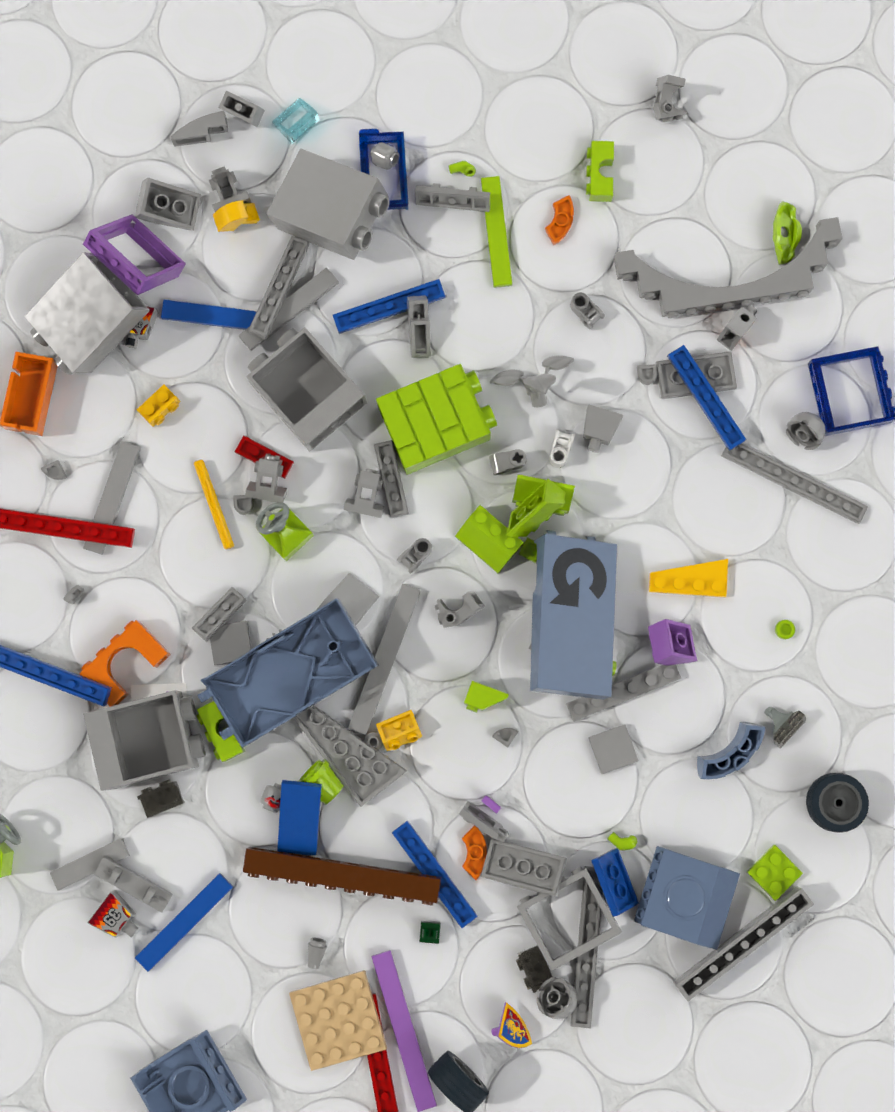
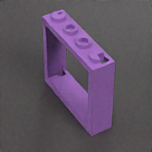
(99, 246)

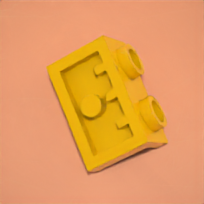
(158, 406)
(399, 730)

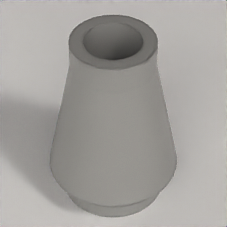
(316, 951)

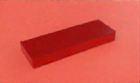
(254, 451)

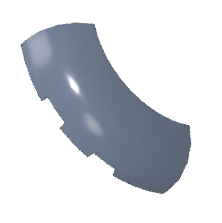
(734, 755)

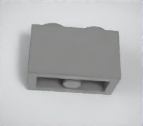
(241, 108)

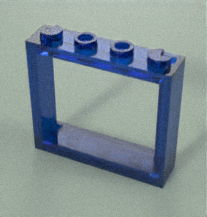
(880, 377)

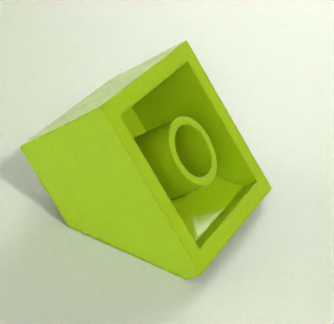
(482, 697)

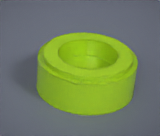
(784, 629)

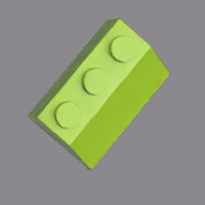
(527, 485)
(535, 509)
(488, 539)

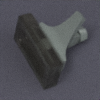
(784, 724)

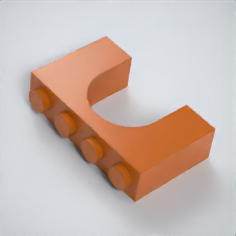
(135, 637)

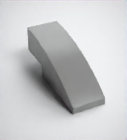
(200, 129)
(418, 326)

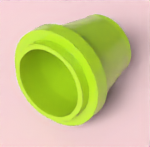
(322, 774)

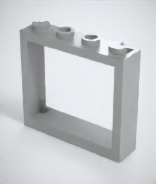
(584, 947)

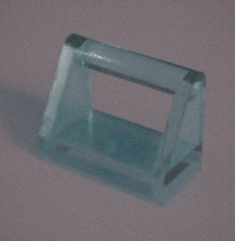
(301, 125)

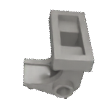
(666, 86)
(223, 178)
(270, 467)
(371, 480)
(470, 606)

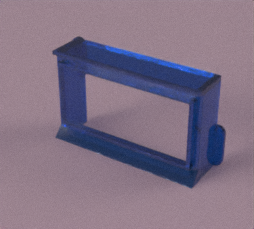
(372, 136)

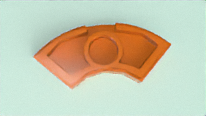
(562, 220)
(476, 852)

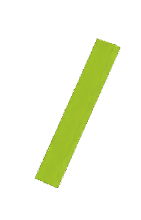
(497, 233)

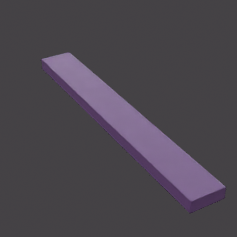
(404, 1031)

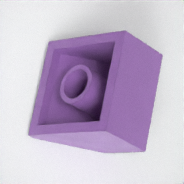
(672, 642)

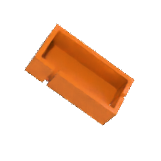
(28, 394)

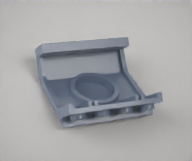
(686, 898)
(189, 1080)

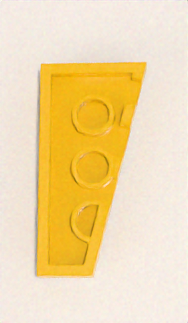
(696, 579)

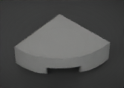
(54, 470)
(72, 596)
(505, 736)

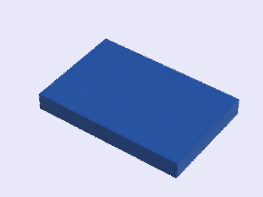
(615, 882)

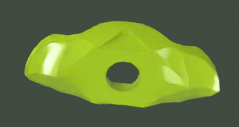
(785, 246)

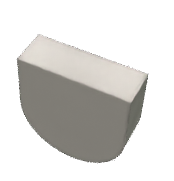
(647, 373)
(243, 504)

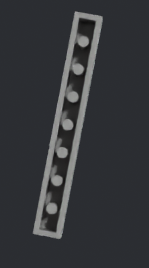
(743, 943)

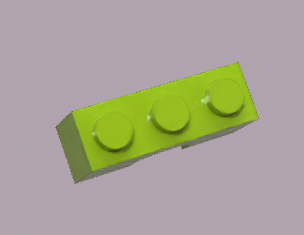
(599, 187)
(224, 749)

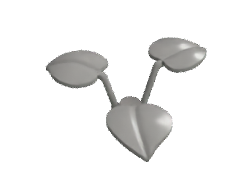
(538, 384)

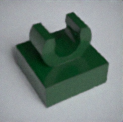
(429, 932)

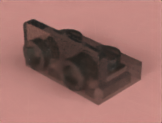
(161, 798)
(535, 967)

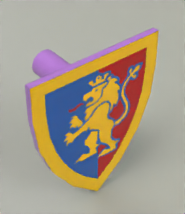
(512, 1029)

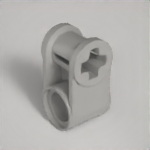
(587, 311)
(504, 462)
(414, 555)

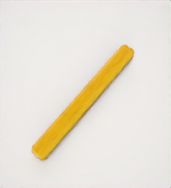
(213, 504)

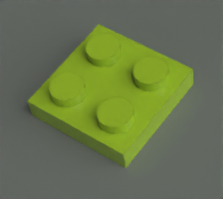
(774, 872)

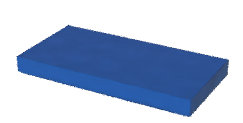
(299, 817)

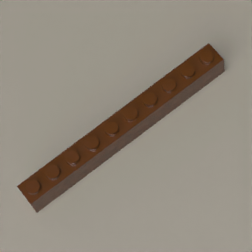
(342, 874)

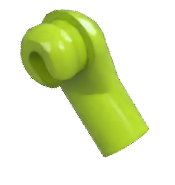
(463, 167)
(623, 843)

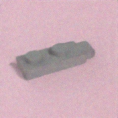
(484, 822)

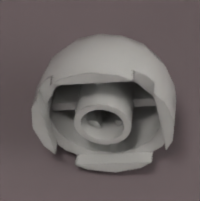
(806, 429)
(557, 998)

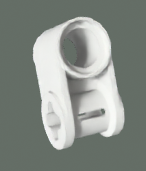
(561, 445)

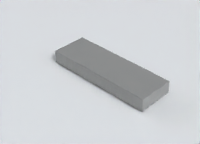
(219, 614)

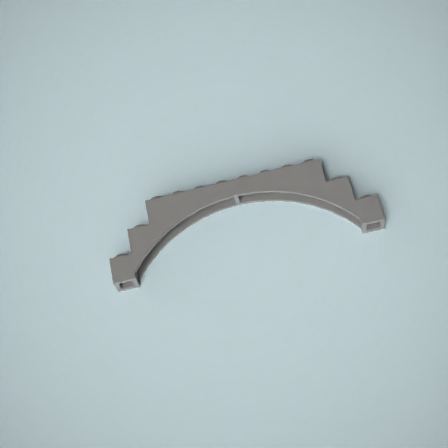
(681, 297)

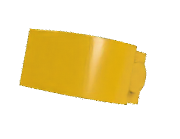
(234, 214)

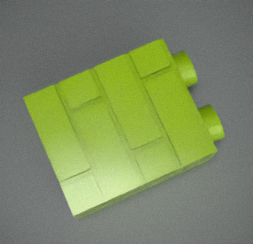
(436, 418)

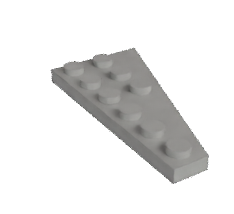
(353, 760)

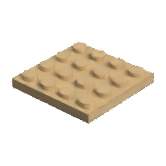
(338, 1020)

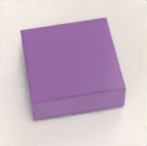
(491, 804)

